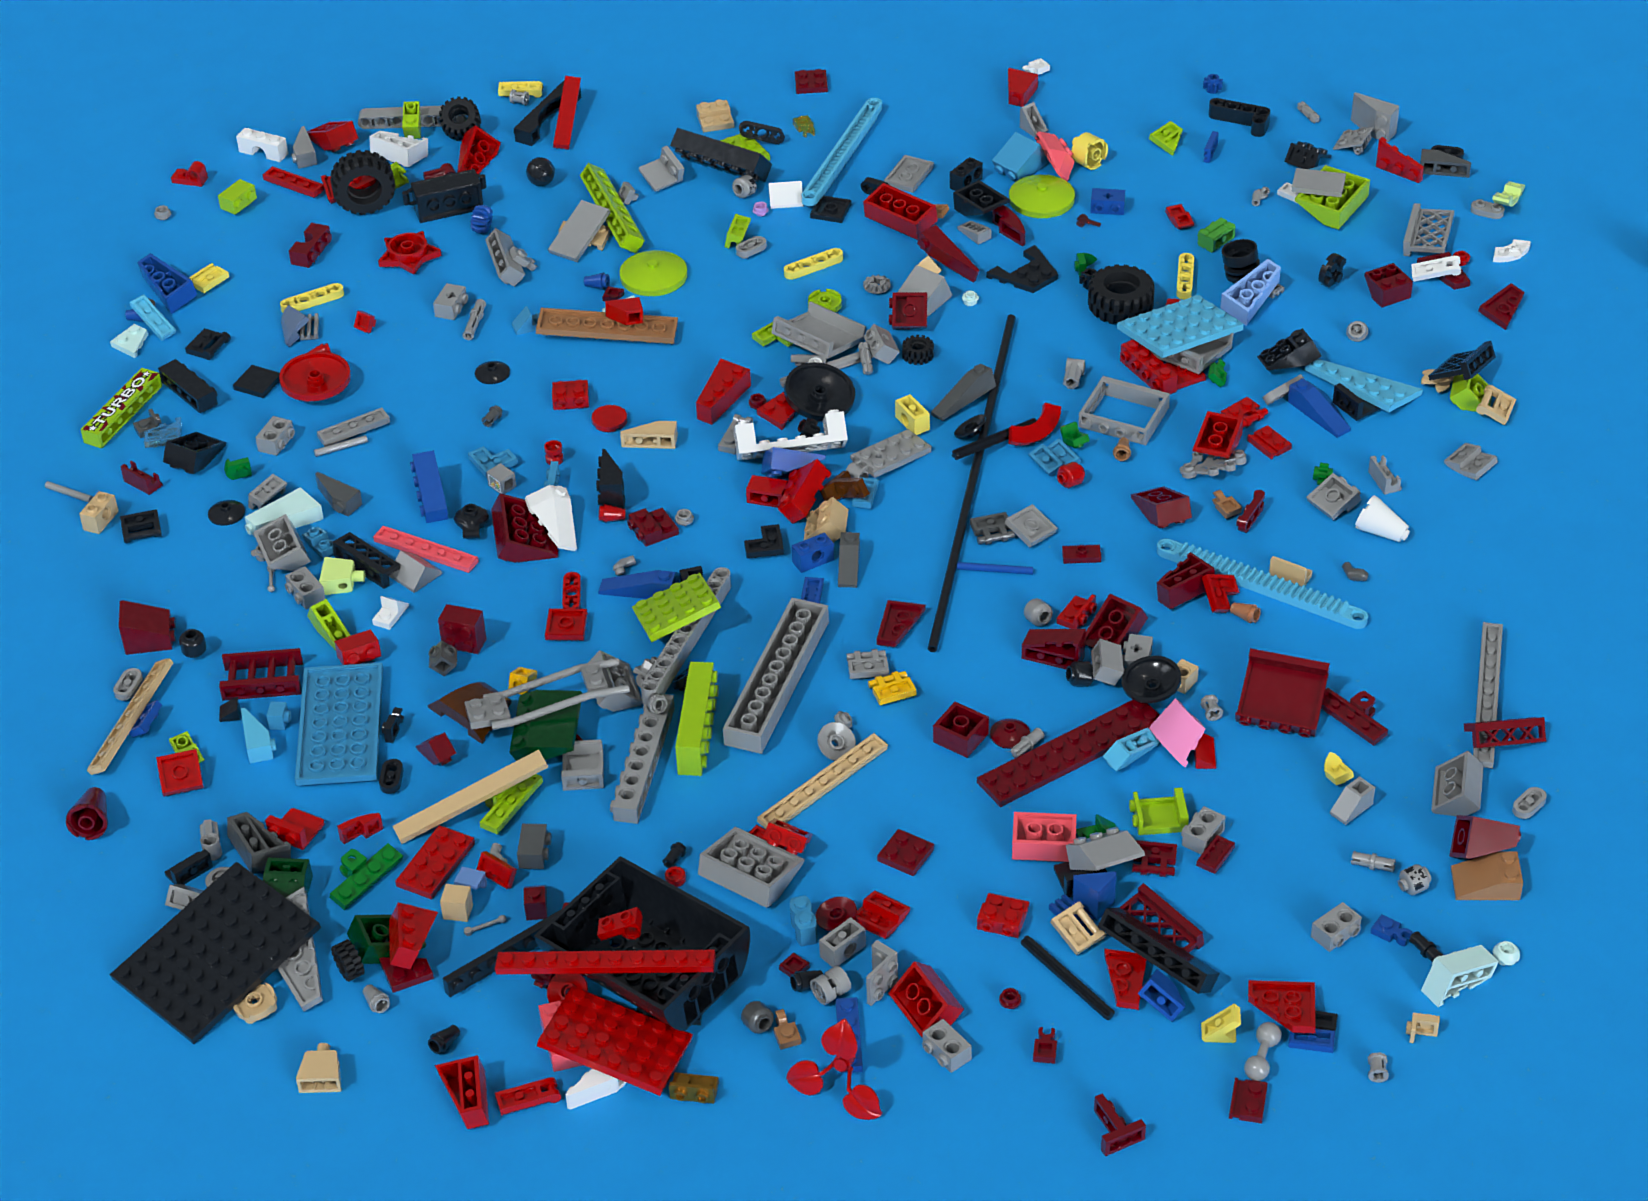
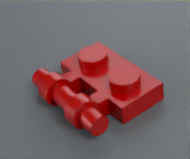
(1247, 410)

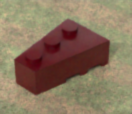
(1183, 582)
(1054, 646)

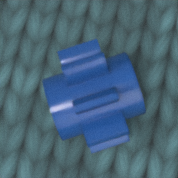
(1212, 83)

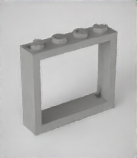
(1127, 392)

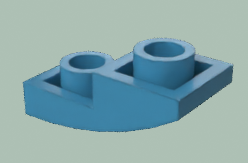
(319, 541)

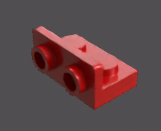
(1077, 612)

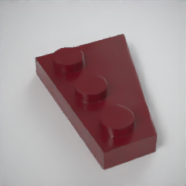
(1502, 305)

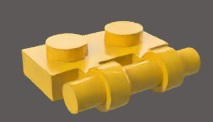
(892, 687)

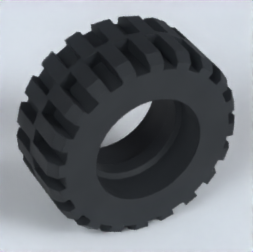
(365, 199)
(1120, 293)

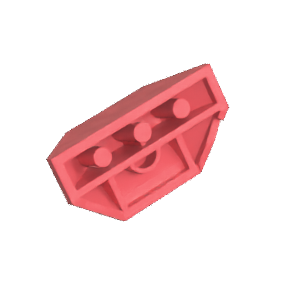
(1056, 153)

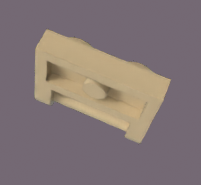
(1502, 405)
(1072, 930)

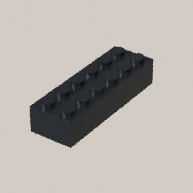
(721, 155)

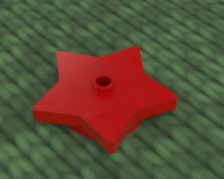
(408, 251)

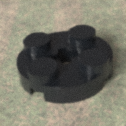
(1332, 271)

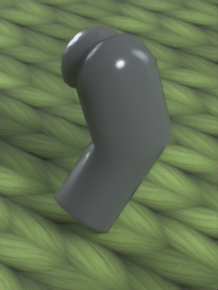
(1354, 574)

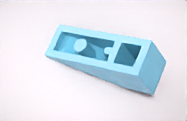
(257, 739)
(1130, 748)

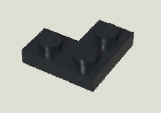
(769, 545)

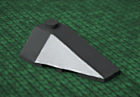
(969, 388)

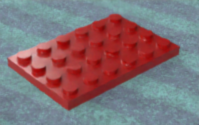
(615, 1040)

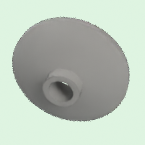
(840, 735)

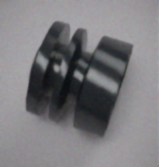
(1239, 259)

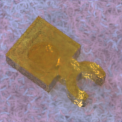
(804, 124)

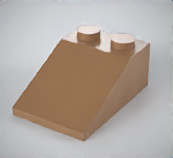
(1488, 877)

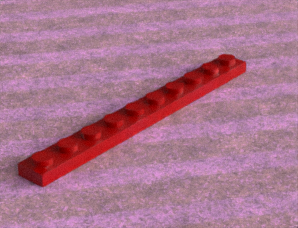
(605, 962)

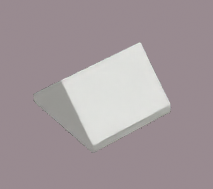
(785, 194)

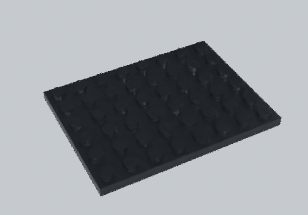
(215, 952)

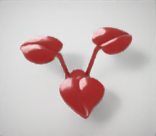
(839, 1041)

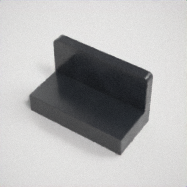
(190, 868)

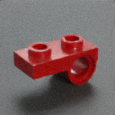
(625, 923)

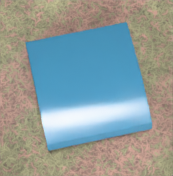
(1053, 456)

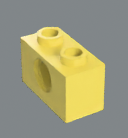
(912, 414)

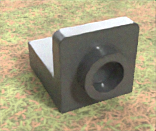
(148, 423)

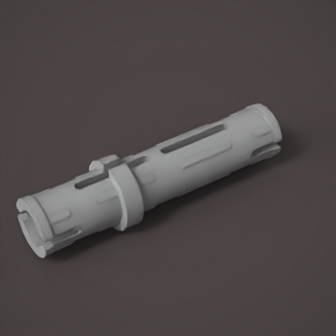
(476, 315)

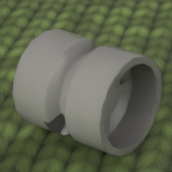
(830, 985)

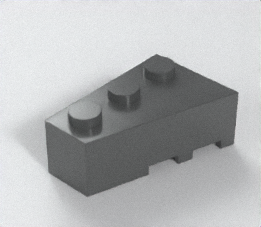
(255, 842)

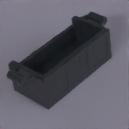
(446, 195)

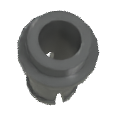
(494, 413)

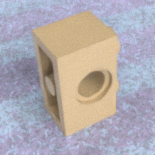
(99, 512)

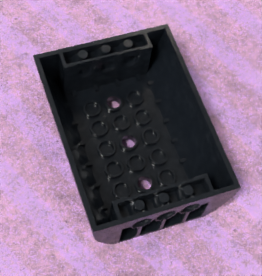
(669, 922)

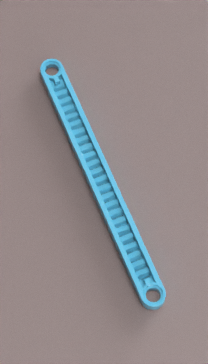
(841, 152)
(1269, 586)

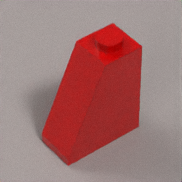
(1021, 86)

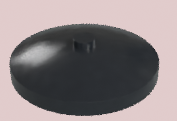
(818, 388)

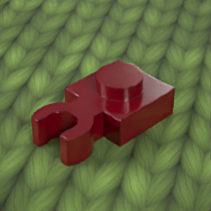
(1045, 1047)

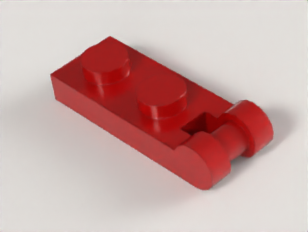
(527, 1095)

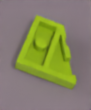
(1167, 137)

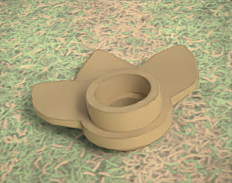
(1440, 384)

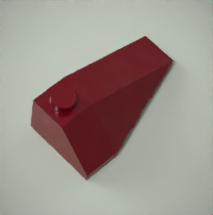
(942, 249)

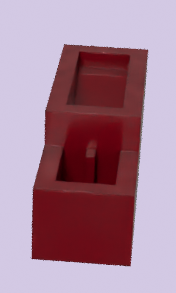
(1009, 224)

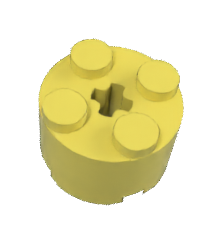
(1089, 150)

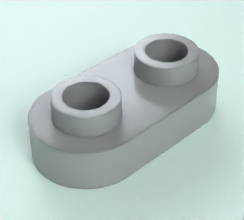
(1487, 209)
(751, 246)
(128, 684)
(1529, 802)

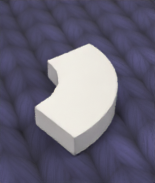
(1512, 252)

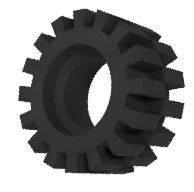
(918, 349)
(347, 960)

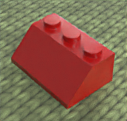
(924, 998)

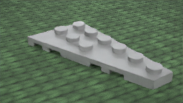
(301, 968)

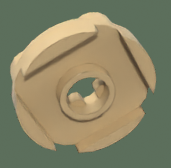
(266, 1004)

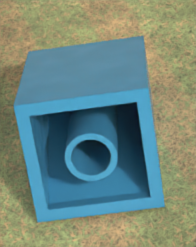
(1019, 157)

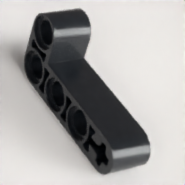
(1241, 113)

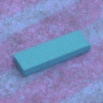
(152, 317)

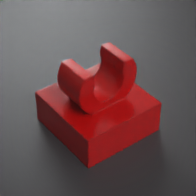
(364, 321)

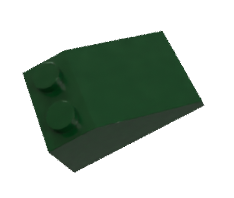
(371, 937)

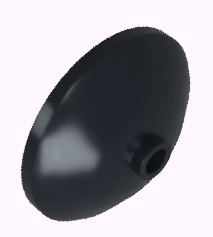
(1151, 679)

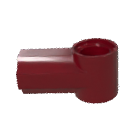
(445, 169)

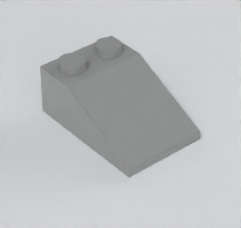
(1375, 113)

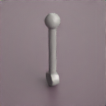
(271, 588)
(468, 930)

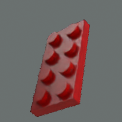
(435, 862)

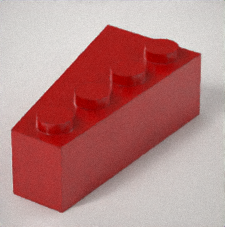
(722, 390)

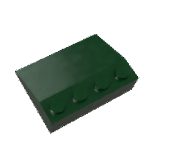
(551, 733)

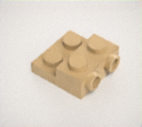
(714, 115)

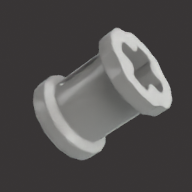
(519, 97)
(1211, 707)
(1378, 1067)

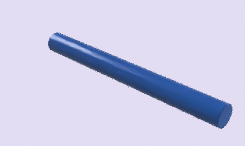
(994, 568)

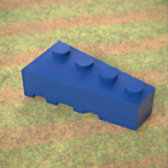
(167, 283)
(429, 487)

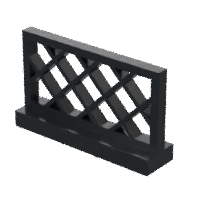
(1465, 363)

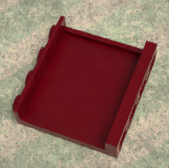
(1282, 693)

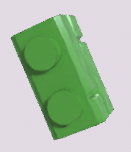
(1216, 234)

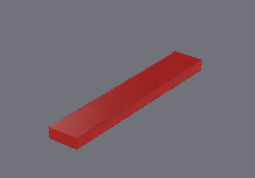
(567, 112)

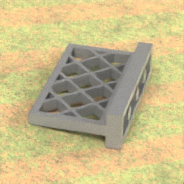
(1415, 229)

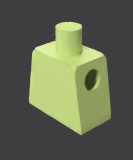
(339, 575)

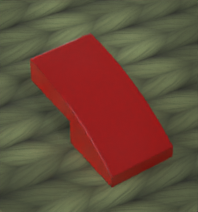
(1179, 217)
(363, 825)

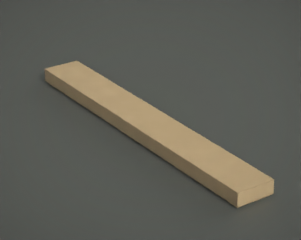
(129, 716)
(824, 781)
(470, 796)

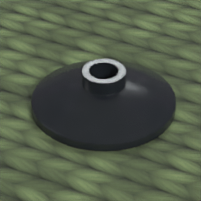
(492, 372)
(970, 427)
(226, 512)

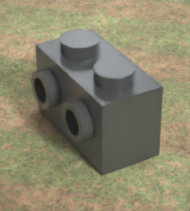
(533, 846)

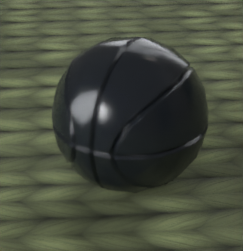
(540, 171)

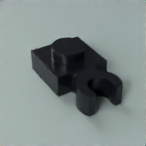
(391, 726)

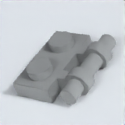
(867, 664)

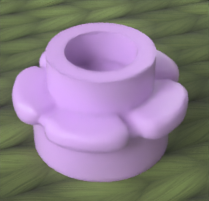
(760, 208)

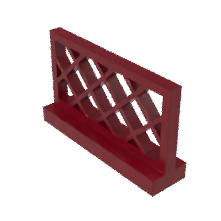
(1169, 916)

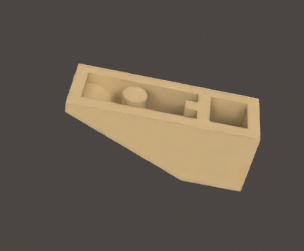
(651, 435)

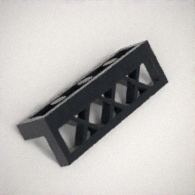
(361, 559)

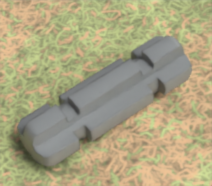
(1308, 112)
(865, 358)

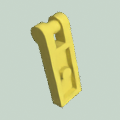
(533, 87)

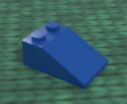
(783, 461)

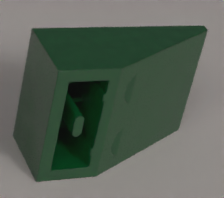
(288, 875)

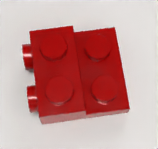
(570, 394)
(787, 835)
(1002, 915)

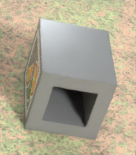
(501, 479)

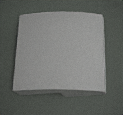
(1470, 461)

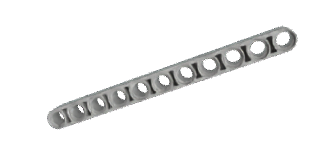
(682, 642)

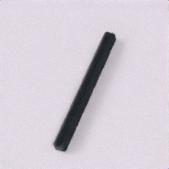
(986, 442)
(1067, 977)

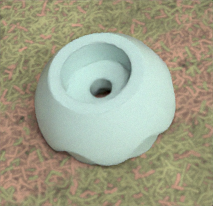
(1506, 953)

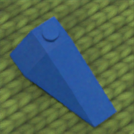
(639, 585)

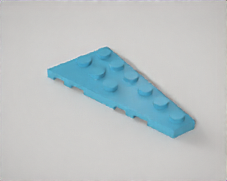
(1369, 387)

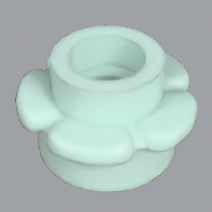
(970, 298)

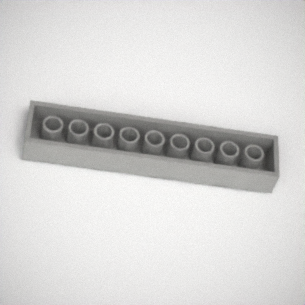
(776, 675)

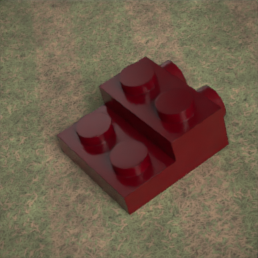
(908, 310)
(652, 526)

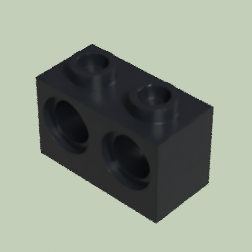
(966, 173)

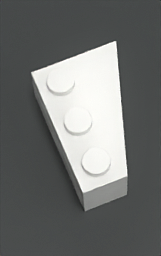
(399, 149)

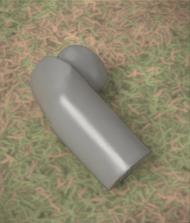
(1259, 194)
(623, 563)
(495, 850)

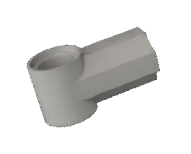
(1073, 372)
(210, 838)

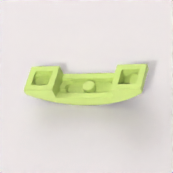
(1510, 195)

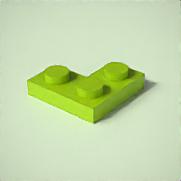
(764, 336)

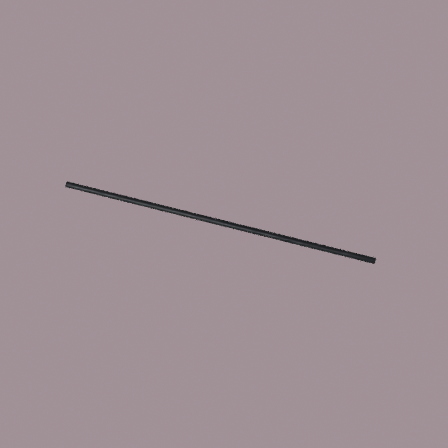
(970, 490)

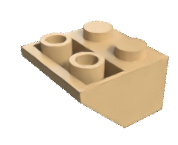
(828, 519)

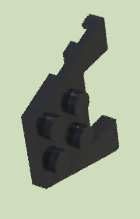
(1029, 277)

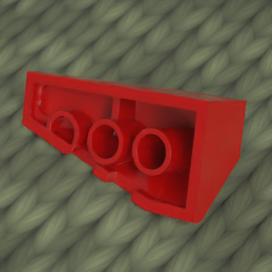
(477, 150)

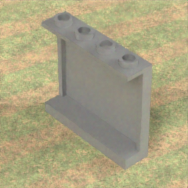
(820, 331)
(1201, 356)

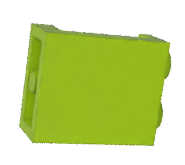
(1159, 814)

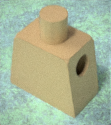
(319, 1071)

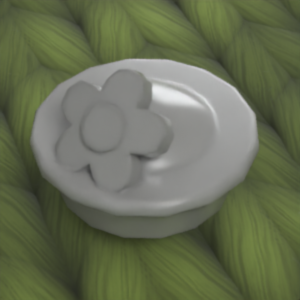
(1357, 331)

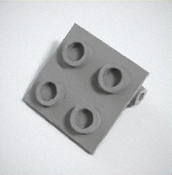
(1355, 138)

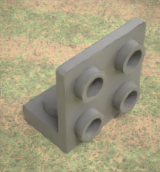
(663, 171)
(883, 974)

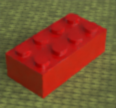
(900, 210)

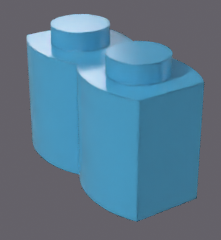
(803, 920)

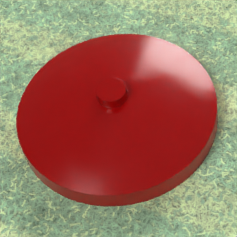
(315, 376)

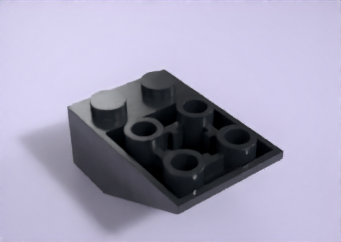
(1290, 352)
(610, 483)

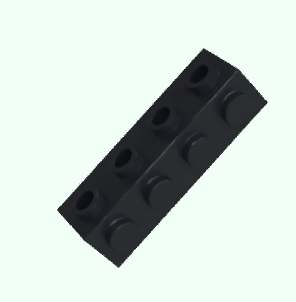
(188, 386)

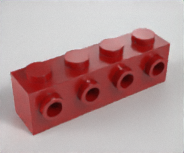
(1148, 367)

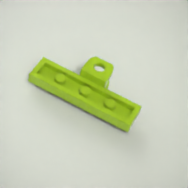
(508, 803)

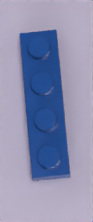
(848, 1009)

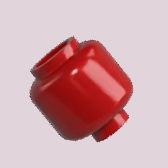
(1070, 474)

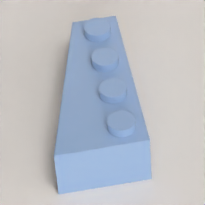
(1251, 291)

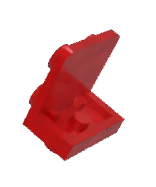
(295, 827)

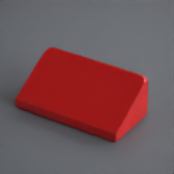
(1205, 753)

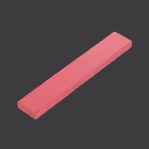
(426, 549)

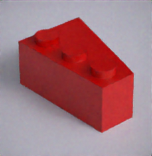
(801, 489)
(407, 933)
(467, 1088)

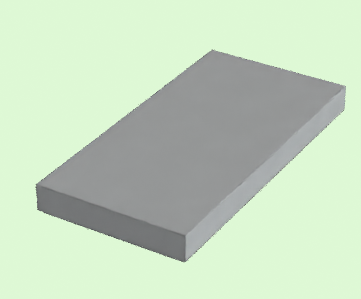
(579, 231)

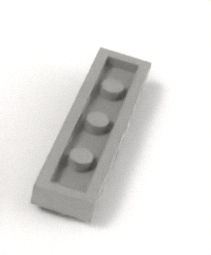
(353, 427)

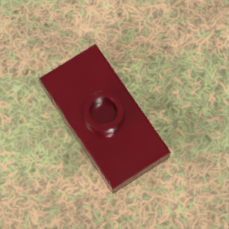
(1081, 554)
(1215, 854)

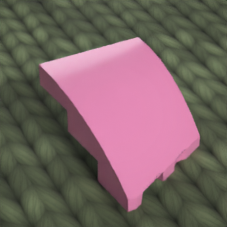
(1178, 731)

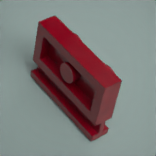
(1248, 1100)

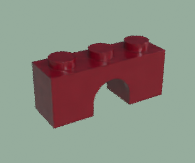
(316, 239)

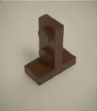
(844, 487)

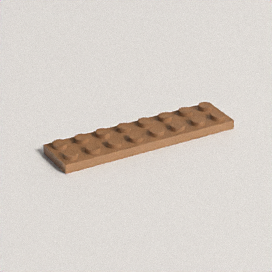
(596, 325)

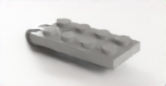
(887, 455)

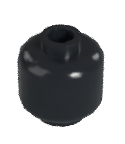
(192, 643)
(1080, 673)

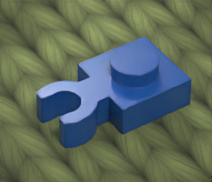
(1390, 929)

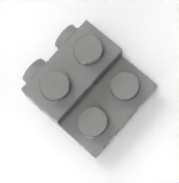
(1334, 496)

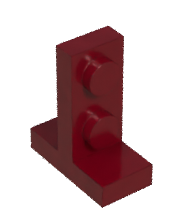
(1119, 1133)

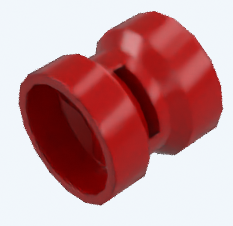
(553, 451)

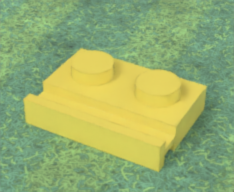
(209, 277)

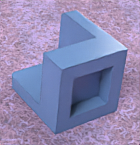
(471, 878)

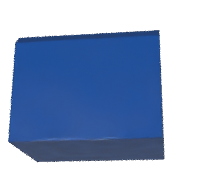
(1095, 892)

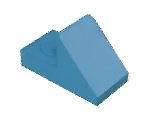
(525, 322)

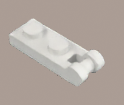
(1436, 268)

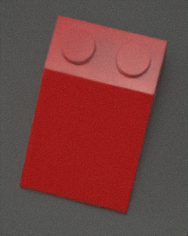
(333, 135)
(1219, 434)

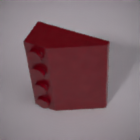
(519, 533)

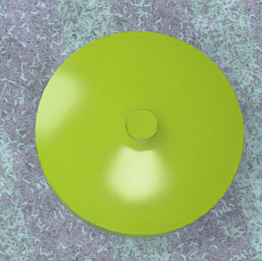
(1041, 196)
(653, 273)

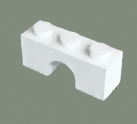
(251, 141)

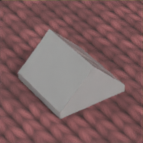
(414, 571)

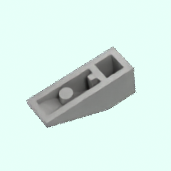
(304, 152)

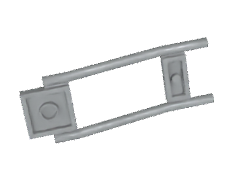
(494, 712)

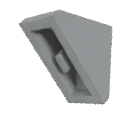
(1031, 120)

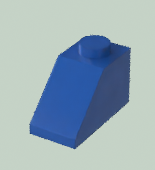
(1162, 995)

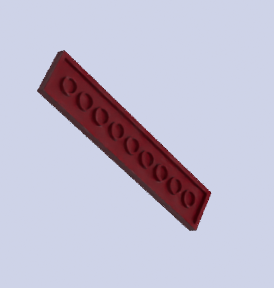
(1065, 753)

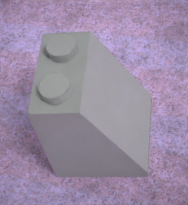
(927, 281)

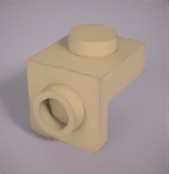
(1422, 1025)

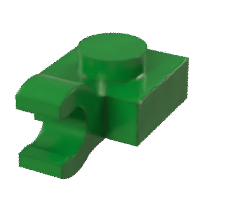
(1217, 373)

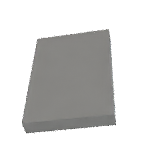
(909, 173)
(1318, 182)

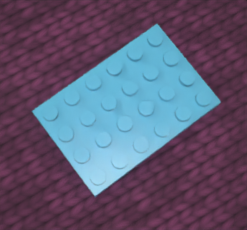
(1180, 326)

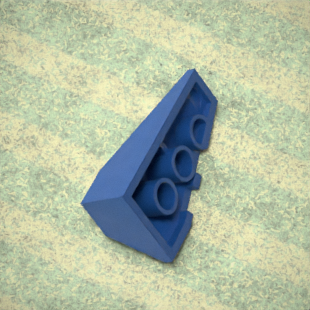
(1317, 406)

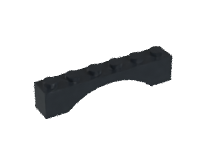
(528, 129)

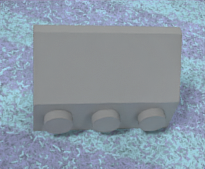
(281, 545)
(615, 677)
(1458, 786)
(1103, 850)

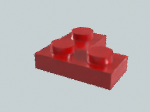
(1217, 589)

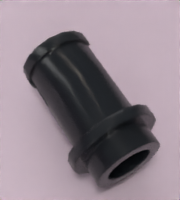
(676, 852)

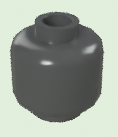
(757, 1017)

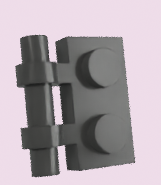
(989, 524)

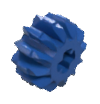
(481, 219)

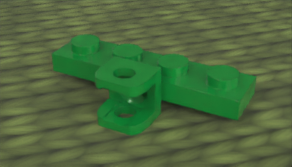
(363, 874)

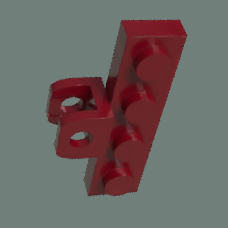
(1355, 714)

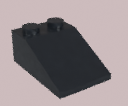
(978, 199)
(192, 451)

